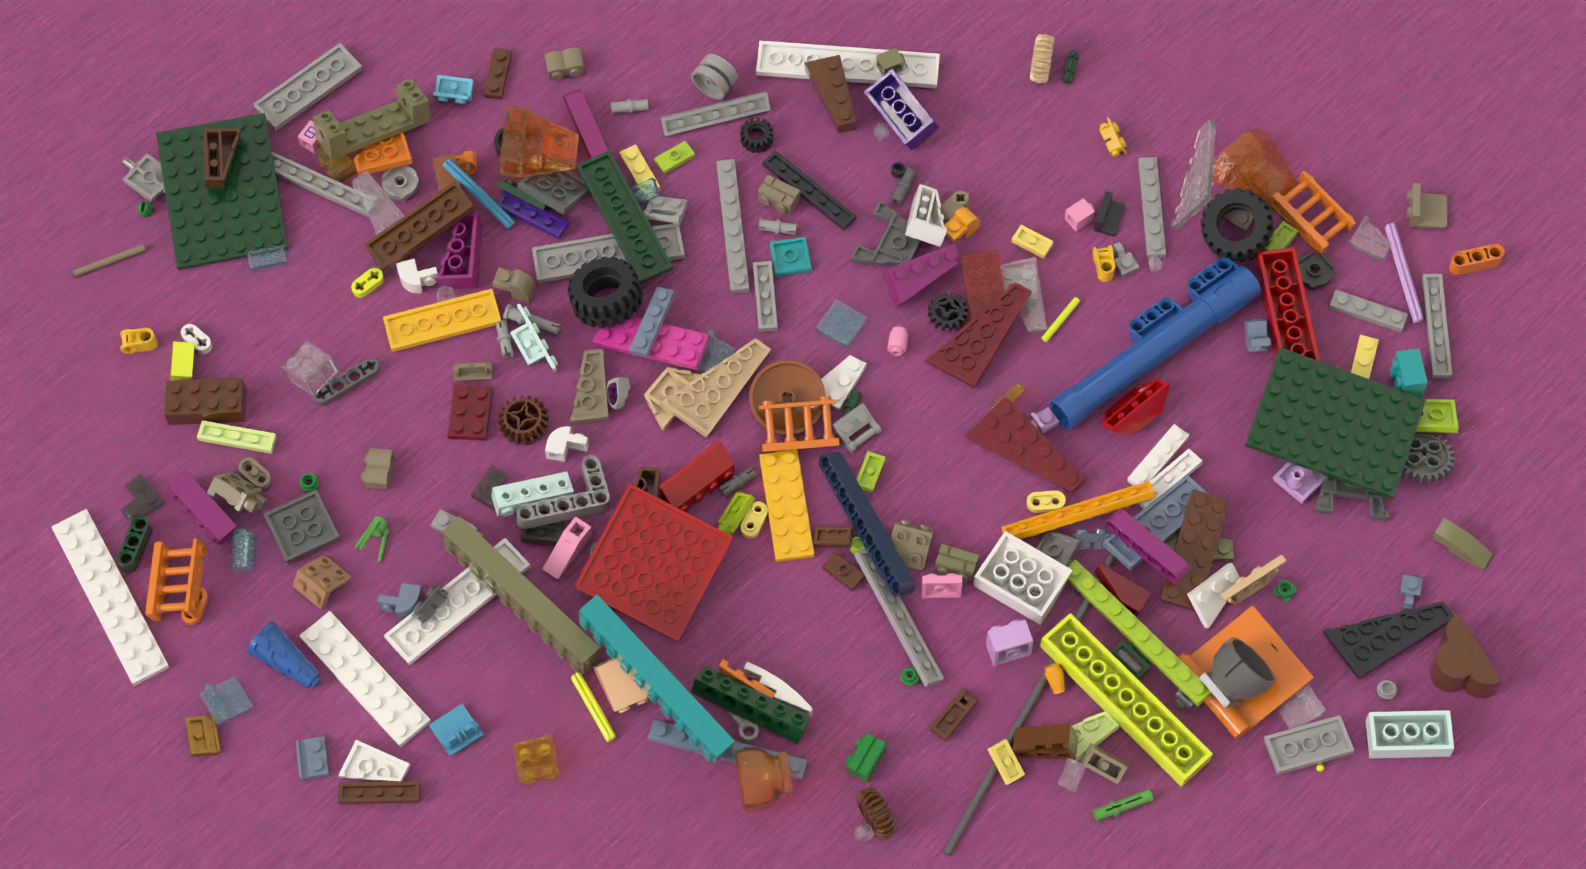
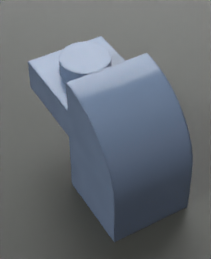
(1256, 335)
(404, 603)

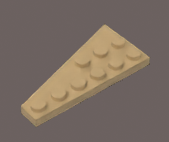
(711, 394)

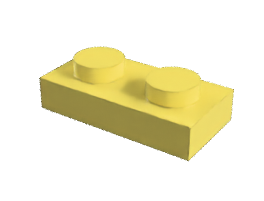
(1032, 241)
(1006, 761)

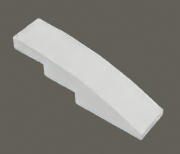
(782, 691)

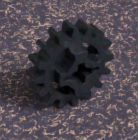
(945, 303)

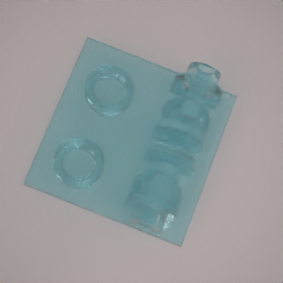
(715, 352)
(225, 700)

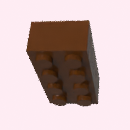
(205, 400)

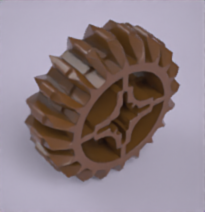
(517, 411)
(876, 813)

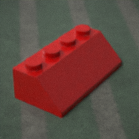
(698, 478)

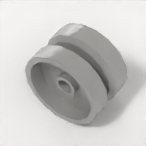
(714, 76)

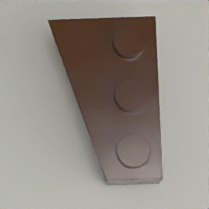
(219, 153)

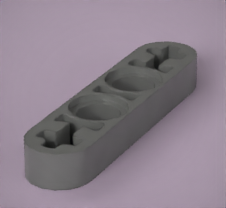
(344, 379)

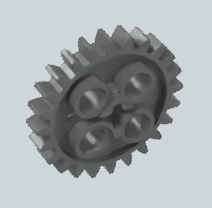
(1428, 458)

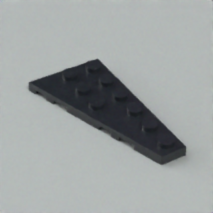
(1379, 639)

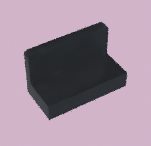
(1109, 215)

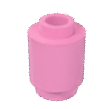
(897, 341)

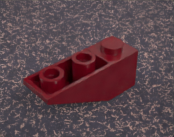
(1131, 595)

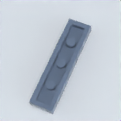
(652, 322)

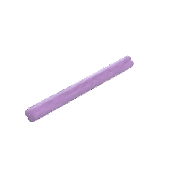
(1404, 273)

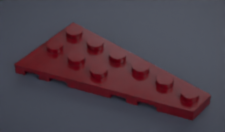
(976, 344)
(1017, 439)

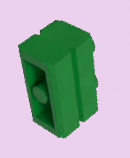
(866, 757)

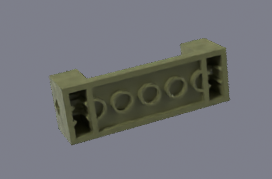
(374, 126)

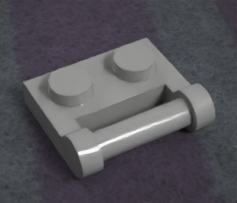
(666, 209)
(853, 422)

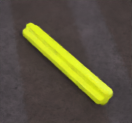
(593, 706)

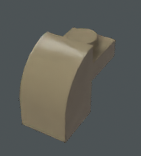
(518, 283)

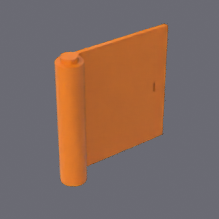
(1286, 668)

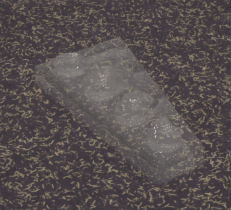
(377, 204)
(1026, 274)

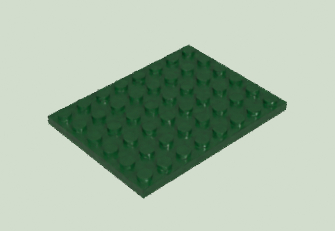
(225, 222)
(1335, 423)

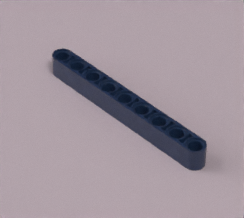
(866, 524)

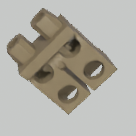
(237, 492)

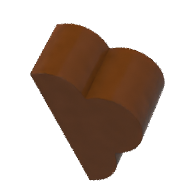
(1463, 663)

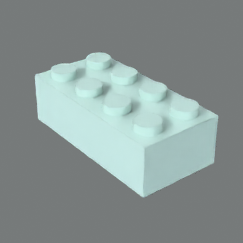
(1409, 734)

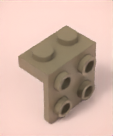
(1426, 209)
(912, 542)

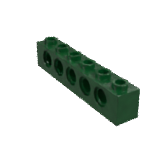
(750, 704)

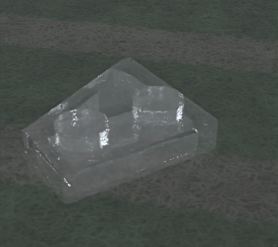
(1370, 240)

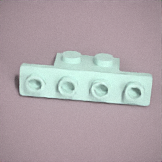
(529, 343)

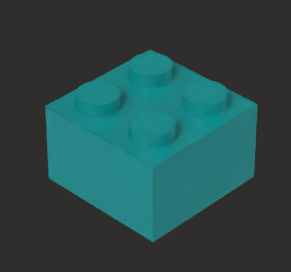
(1408, 372)

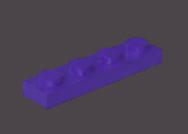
(533, 215)

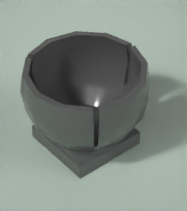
(1237, 674)

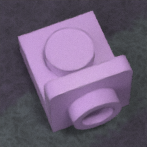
(1044, 420)

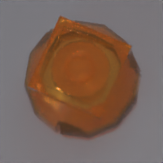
(762, 777)

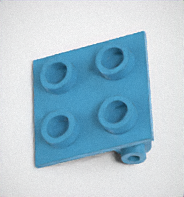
(456, 730)

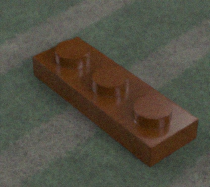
(497, 73)

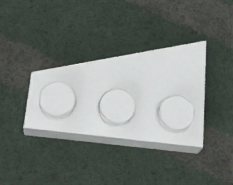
(1207, 596)

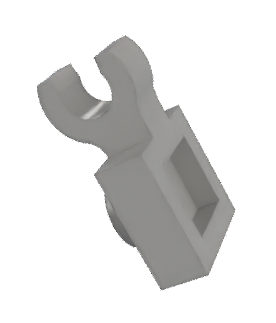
(1124, 262)

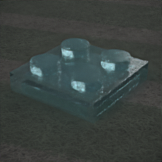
(841, 324)

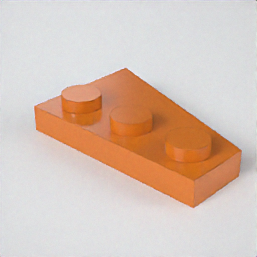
(739, 676)

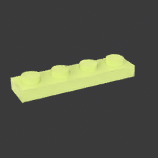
(236, 437)

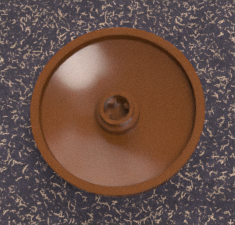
(786, 383)

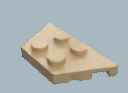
(665, 386)
(1247, 586)

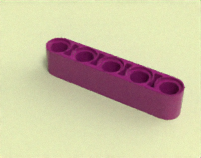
(585, 123)
(1148, 546)

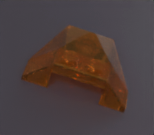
(535, 145)
(1254, 165)

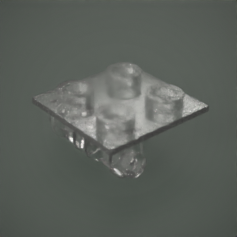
(1301, 708)

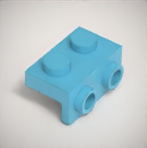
(453, 88)

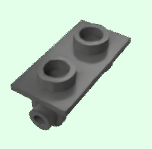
(424, 608)

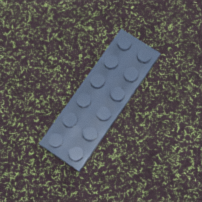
(1160, 517)

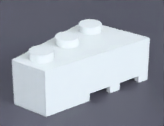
(925, 217)

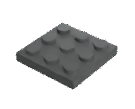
(556, 190)
(301, 526)

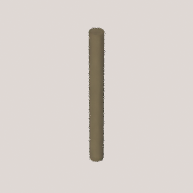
(109, 260)

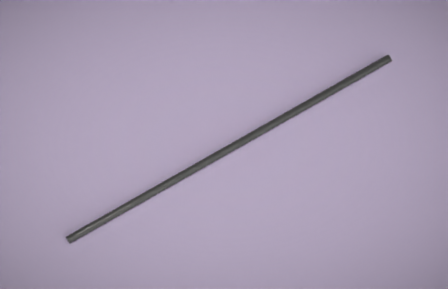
(1010, 738)

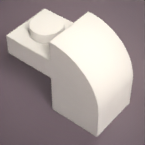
(414, 280)
(562, 440)

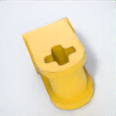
(1104, 259)
(134, 340)

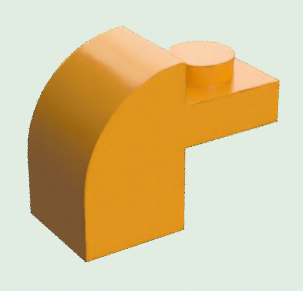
(962, 224)

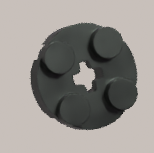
(1324, 273)

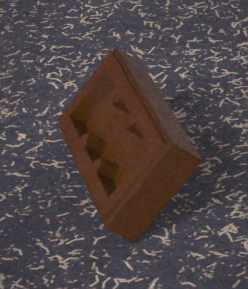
(833, 536)
(843, 571)

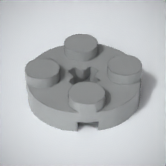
(403, 191)

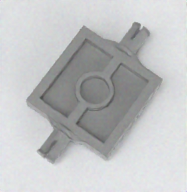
(145, 177)

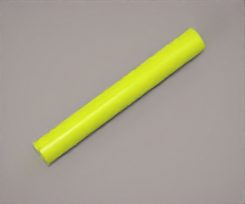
(1061, 318)

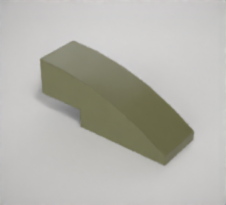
(1462, 544)

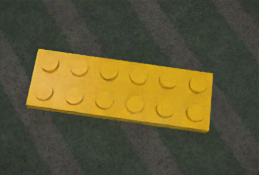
(442, 320)
(786, 505)

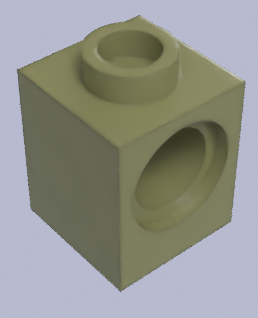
(890, 60)

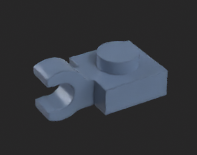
(1410, 589)

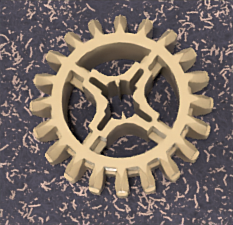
(1042, 58)

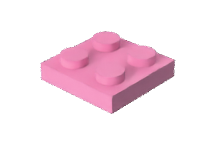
(942, 586)

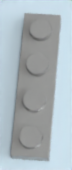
(765, 296)
(1368, 311)

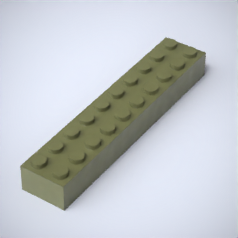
(521, 596)

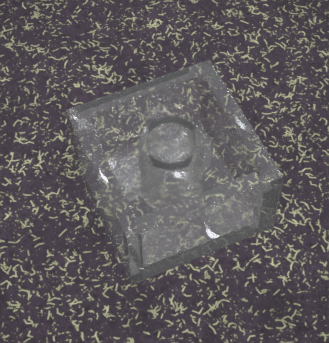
(310, 368)

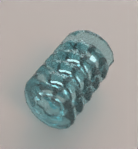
(243, 550)

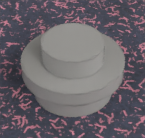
(1386, 690)

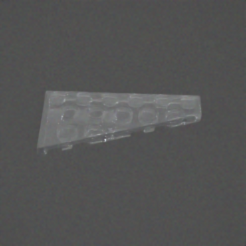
(1198, 182)

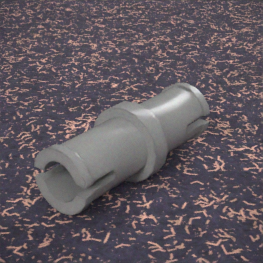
(629, 106)
(777, 226)
(504, 339)

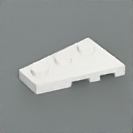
(842, 380)
(372, 764)

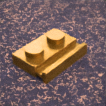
(202, 735)

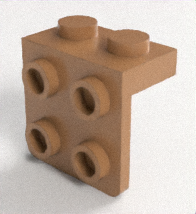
(319, 579)

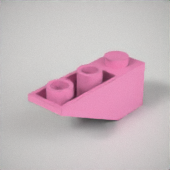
(568, 548)

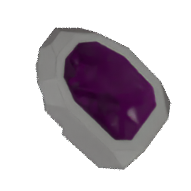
(617, 392)

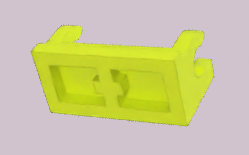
(182, 361)

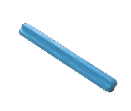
(478, 193)

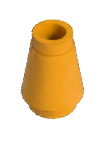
(1055, 677)

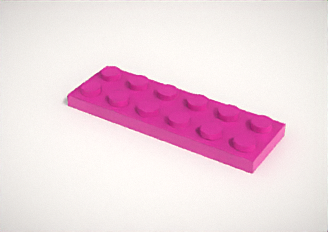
(672, 345)

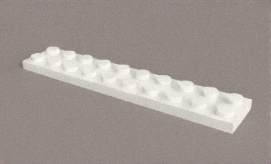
(859, 64)
(110, 597)

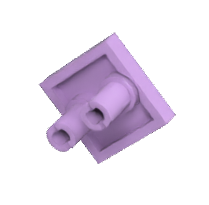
(1298, 481)

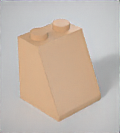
(619, 686)

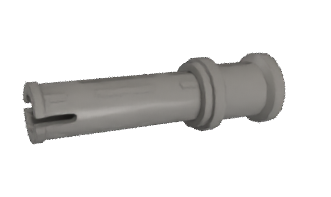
(515, 315)

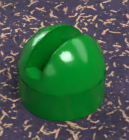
(148, 210)

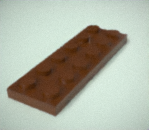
(419, 226)
(1196, 545)

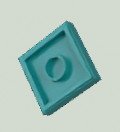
(790, 257)

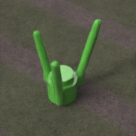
(376, 528)

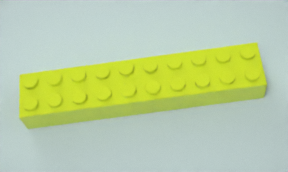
(1126, 700)

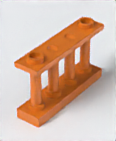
(1307, 229)
(790, 442)
(159, 572)

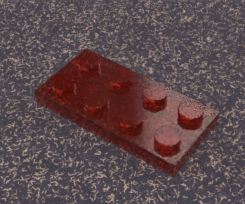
(982, 280)

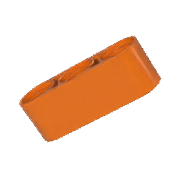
(1481, 253)

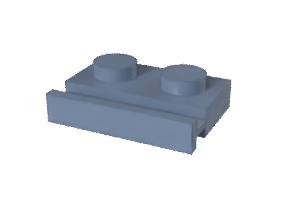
(312, 758)

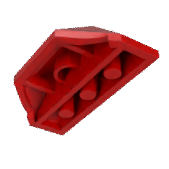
(1136, 408)

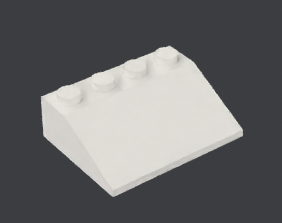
(1022, 577)

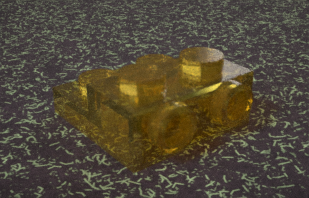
(536, 759)

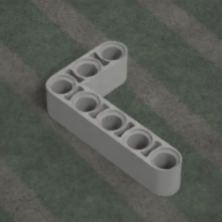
(571, 501)

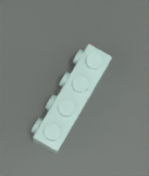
(512, 496)

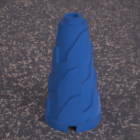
(277, 650)

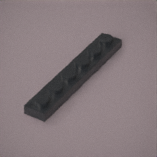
(809, 190)

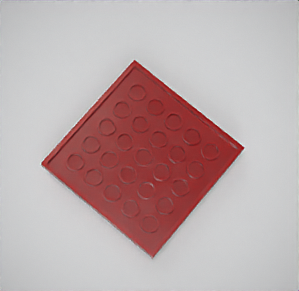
(654, 562)

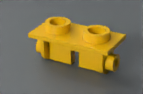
(1117, 143)

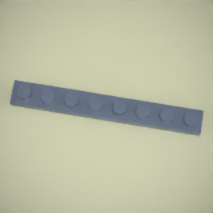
(669, 735)

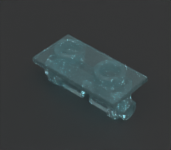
(1097, 538)

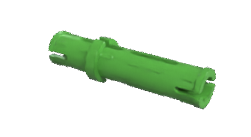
(1102, 812)

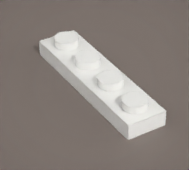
(1159, 456)
(1182, 466)

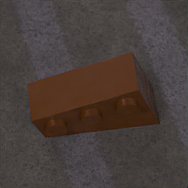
(1046, 742)

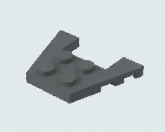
(894, 245)
(1333, 487)

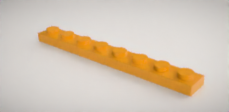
(1081, 511)

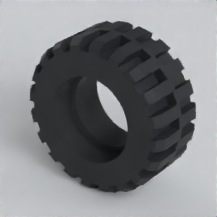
(1232, 201)
(609, 309)

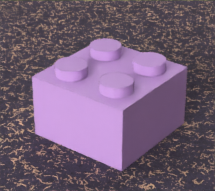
(1009, 642)

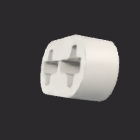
(199, 336)

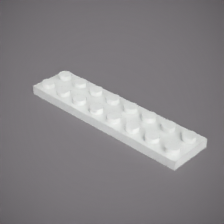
(465, 597)
(365, 679)

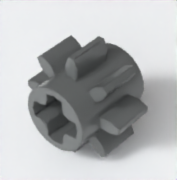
(1183, 701)

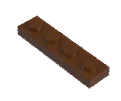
(379, 792)

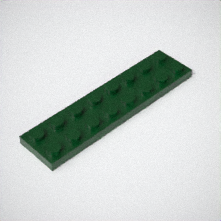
(624, 217)

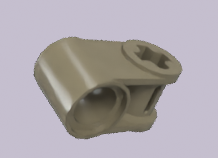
(953, 204)

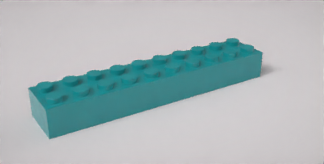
(655, 679)

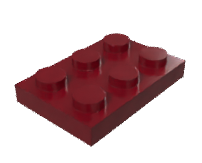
(470, 412)

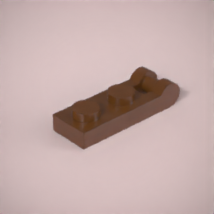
(953, 715)

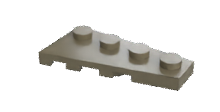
(591, 394)

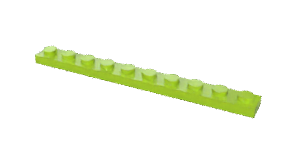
(1138, 634)

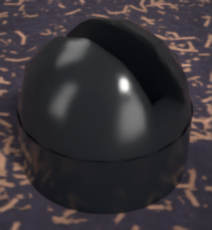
(900, 169)

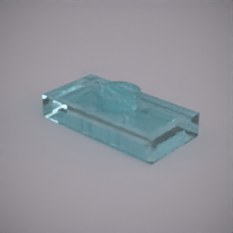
(267, 257)

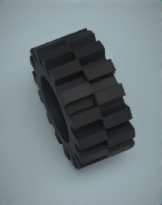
(756, 144)

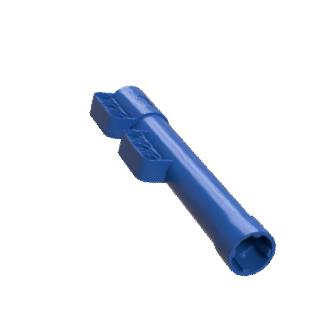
(1159, 334)

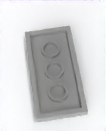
(1308, 745)

